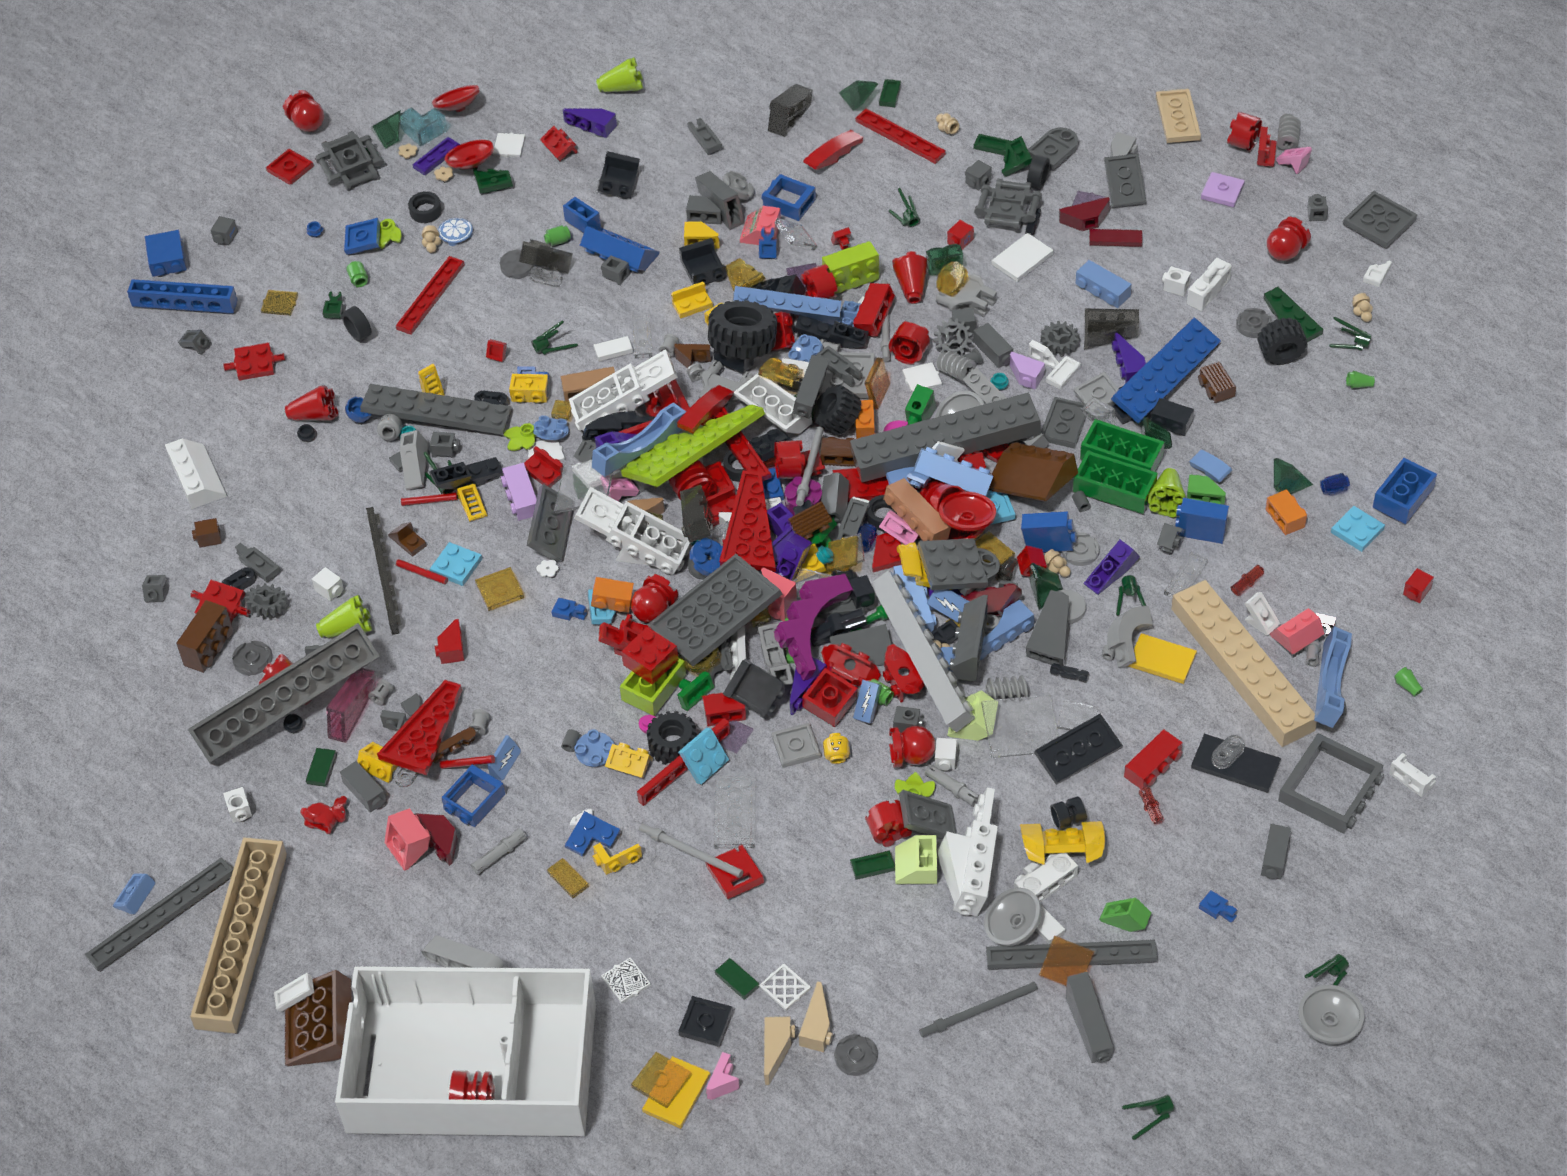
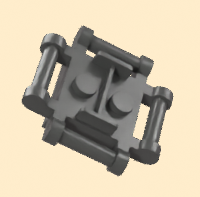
(349, 159)
(1008, 206)

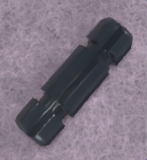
(1030, 228)
(1069, 672)

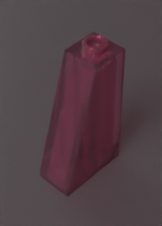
(349, 704)

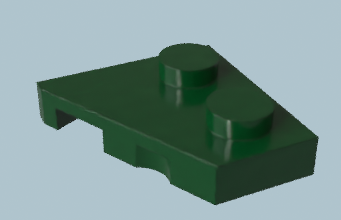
(1016, 156)
(492, 180)

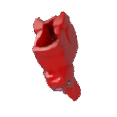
(323, 816)

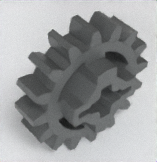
(1060, 337)
(958, 342)
(265, 600)

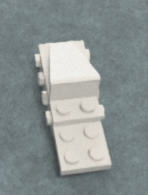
(622, 391)
(638, 533)
(969, 858)

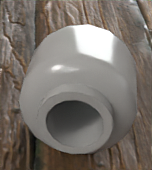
(389, 427)

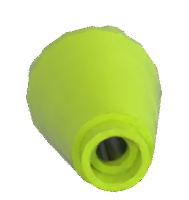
(621, 78)
(1166, 493)
(344, 618)

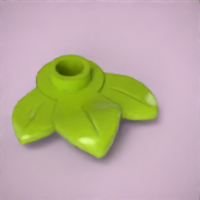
(389, 232)
(520, 437)
(915, 785)

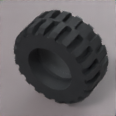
(742, 329)

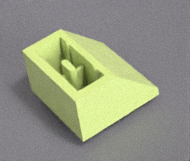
(976, 728)
(916, 860)

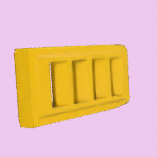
(431, 383)
(466, 491)

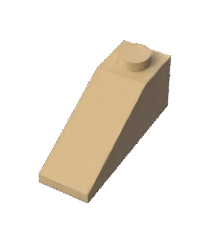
(816, 1027)
(777, 1043)

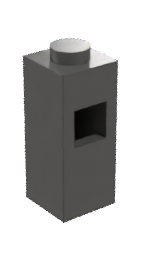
(992, 345)
(835, 495)
(363, 786)
(1275, 851)

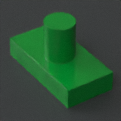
(823, 537)
(694, 690)

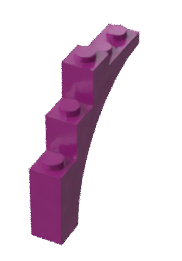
(796, 632)

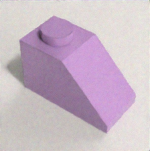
(1027, 370)

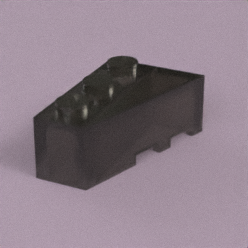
(787, 108)
(543, 256)
(1102, 325)
(695, 514)

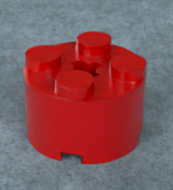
(1244, 131)
(819, 282)
(909, 342)
(789, 459)
(887, 823)

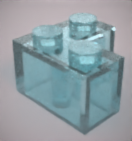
(422, 128)

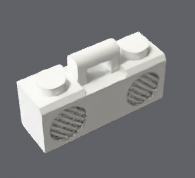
(1209, 284)
(1047, 878)

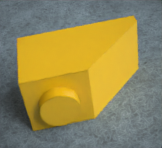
(698, 232)

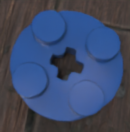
(698, 552)

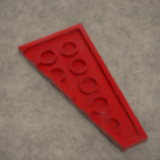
(749, 526)
(420, 737)

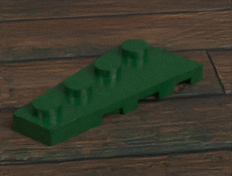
(1285, 307)

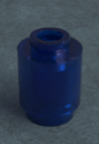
(1334, 484)
(868, 536)

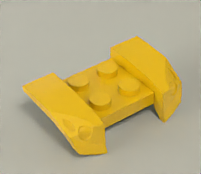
(912, 563)
(1088, 840)

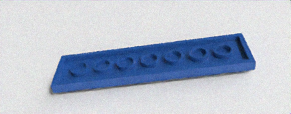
(1166, 370)

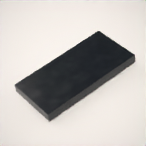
(1078, 749)
(1249, 769)

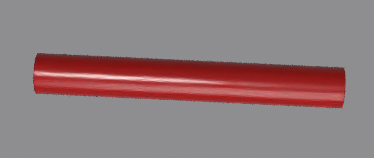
(428, 499)
(421, 571)
(467, 761)

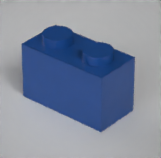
(580, 214)

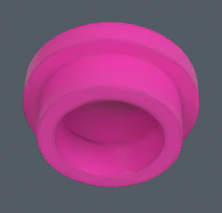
(644, 722)

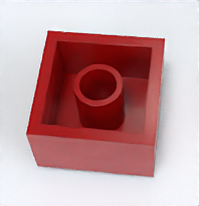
(649, 655)
(829, 697)

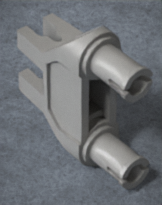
(972, 295)
(710, 380)

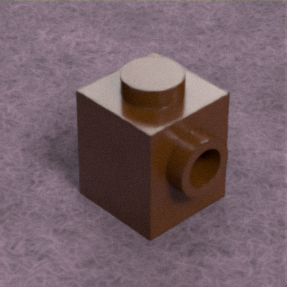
(207, 533)

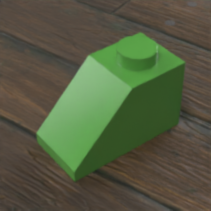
(1205, 489)
(1126, 914)

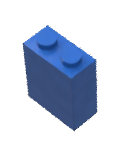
(165, 253)
(1202, 520)
(1049, 531)

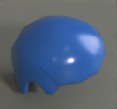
(354, 411)

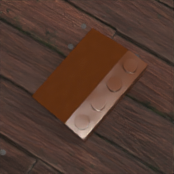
(1032, 471)
(318, 1022)

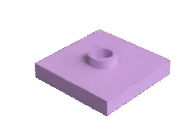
(1222, 189)

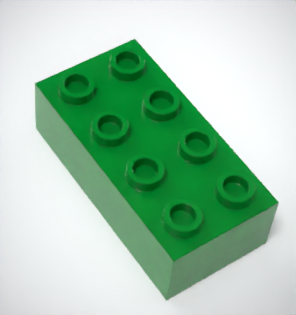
(1123, 445)
(1114, 481)

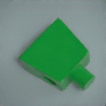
(920, 405)

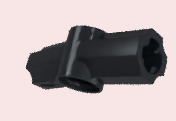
(836, 625)

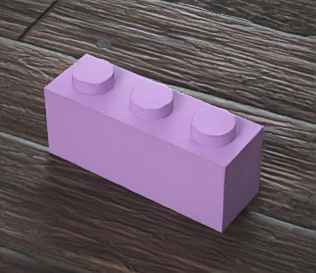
(519, 491)

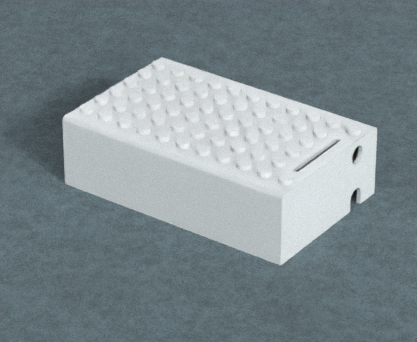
(428, 1021)

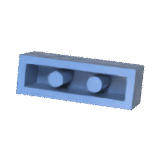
(1103, 284)

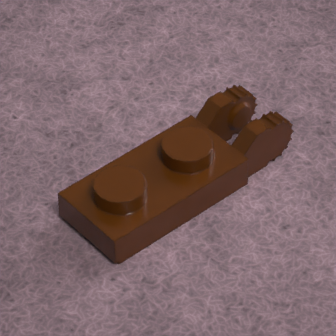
(454, 743)

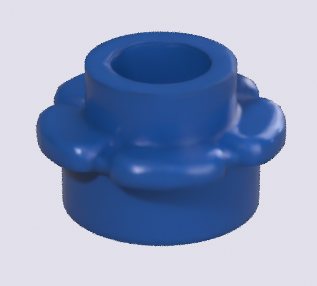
(314, 229)

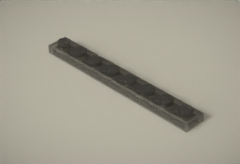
(385, 576)

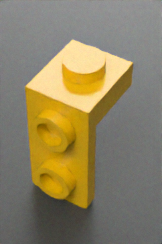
(614, 863)

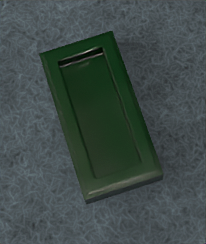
(890, 93)
(991, 144)
(321, 767)
(872, 865)
(737, 978)

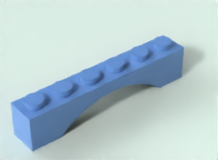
(813, 307)
(613, 456)
(1014, 621)
(1329, 699)

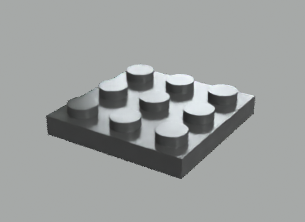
(1380, 219)
(952, 564)

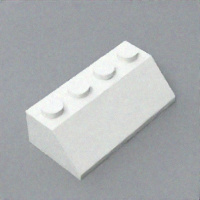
(775, 402)
(195, 472)

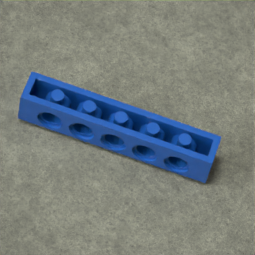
(182, 296)

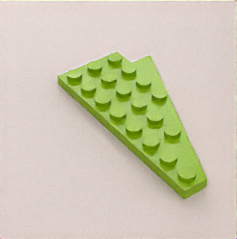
(685, 448)

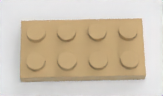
(1178, 115)

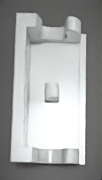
(1411, 776)

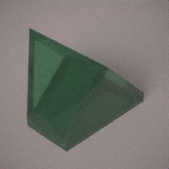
(857, 93)
(388, 130)
(1155, 431)
(1288, 477)
(1042, 582)

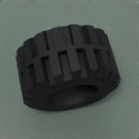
(1282, 341)
(837, 409)
(665, 726)

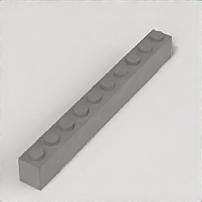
(923, 651)

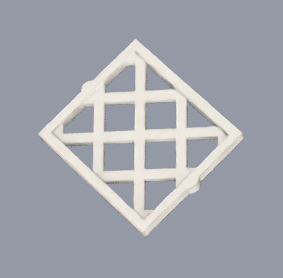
(775, 997)

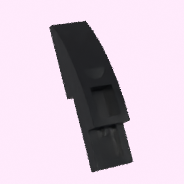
(837, 333)
(613, 423)
(462, 475)

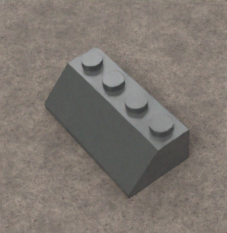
(970, 639)

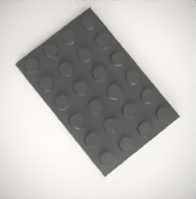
(715, 609)

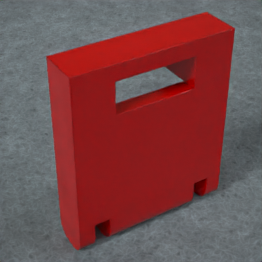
(742, 861)

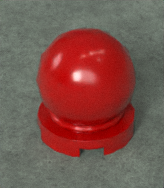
(304, 111)
(1287, 239)
(653, 598)
(913, 745)

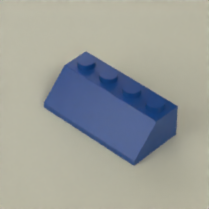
(609, 243)

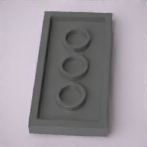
(548, 529)

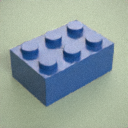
(1404, 490)

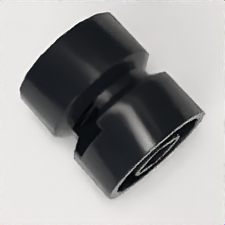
(1062, 816)

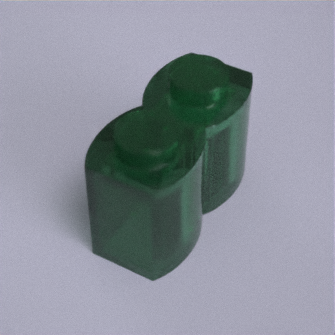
(939, 257)

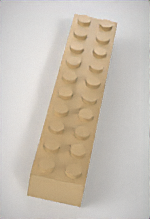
(1244, 663)
(238, 936)

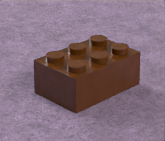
(204, 636)

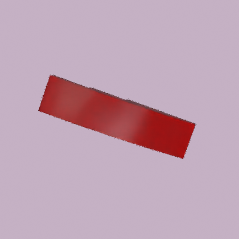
(832, 149)
(704, 408)
(616, 637)

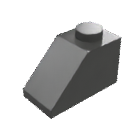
(702, 210)

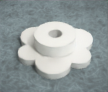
(547, 568)

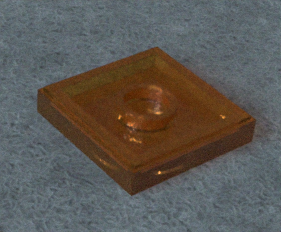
(877, 382)
(1064, 960)

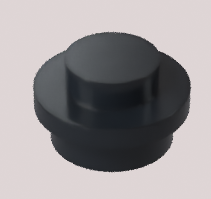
(306, 432)
(293, 723)

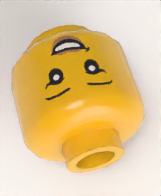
(836, 748)

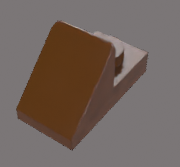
(692, 352)
(407, 539)

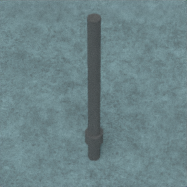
(941, 1024)

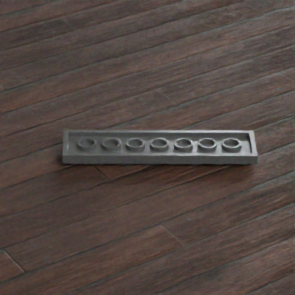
(436, 409)

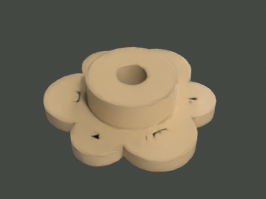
(407, 150)
(443, 173)

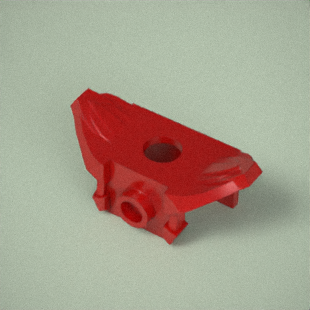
(664, 396)
(835, 657)
(895, 660)

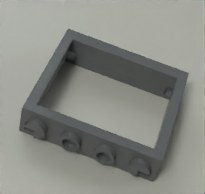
(1317, 811)

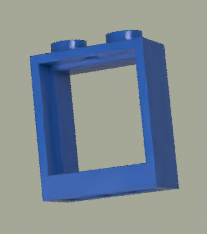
(794, 211)
(484, 781)

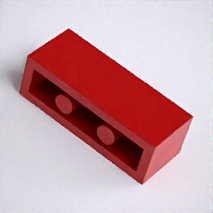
(874, 308)
(1153, 760)

